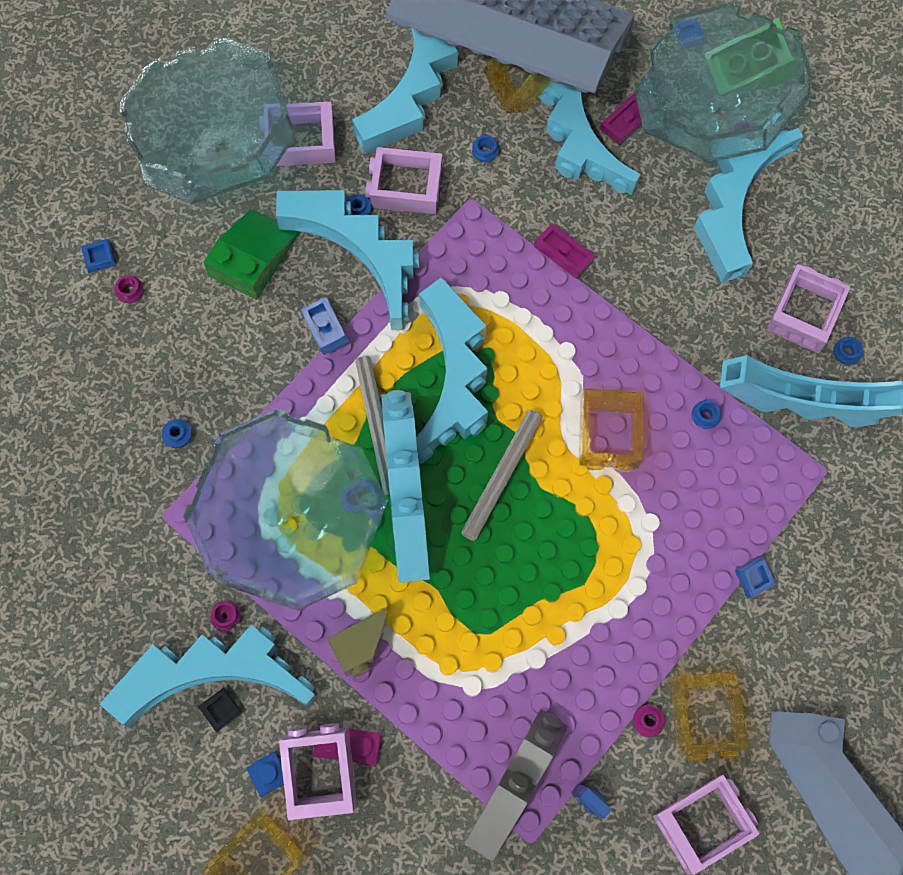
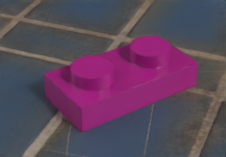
(622, 121)
(564, 251)
(363, 747)

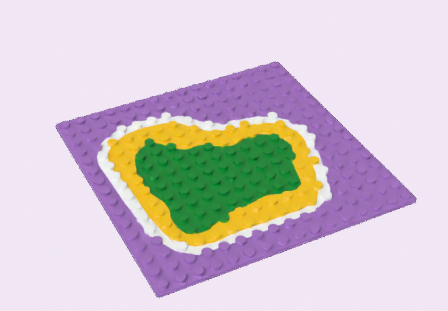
(580, 573)

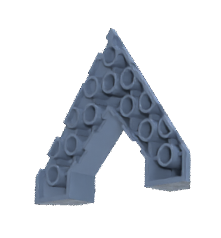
(839, 799)

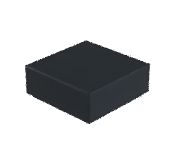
(220, 710)

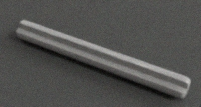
(374, 416)
(501, 475)

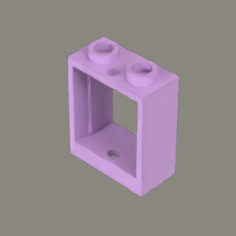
(312, 113)
(400, 200)
(797, 330)
(318, 805)
(677, 840)

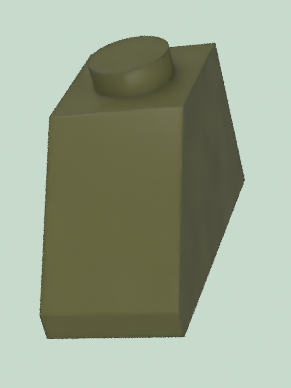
(359, 644)

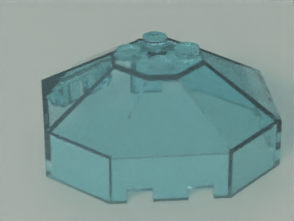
(727, 63)
(201, 101)
(276, 471)

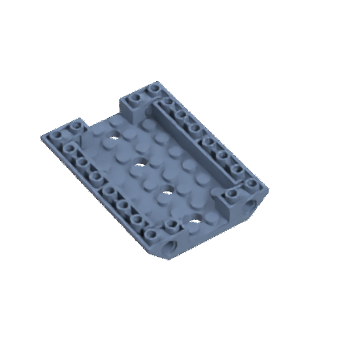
(548, 37)

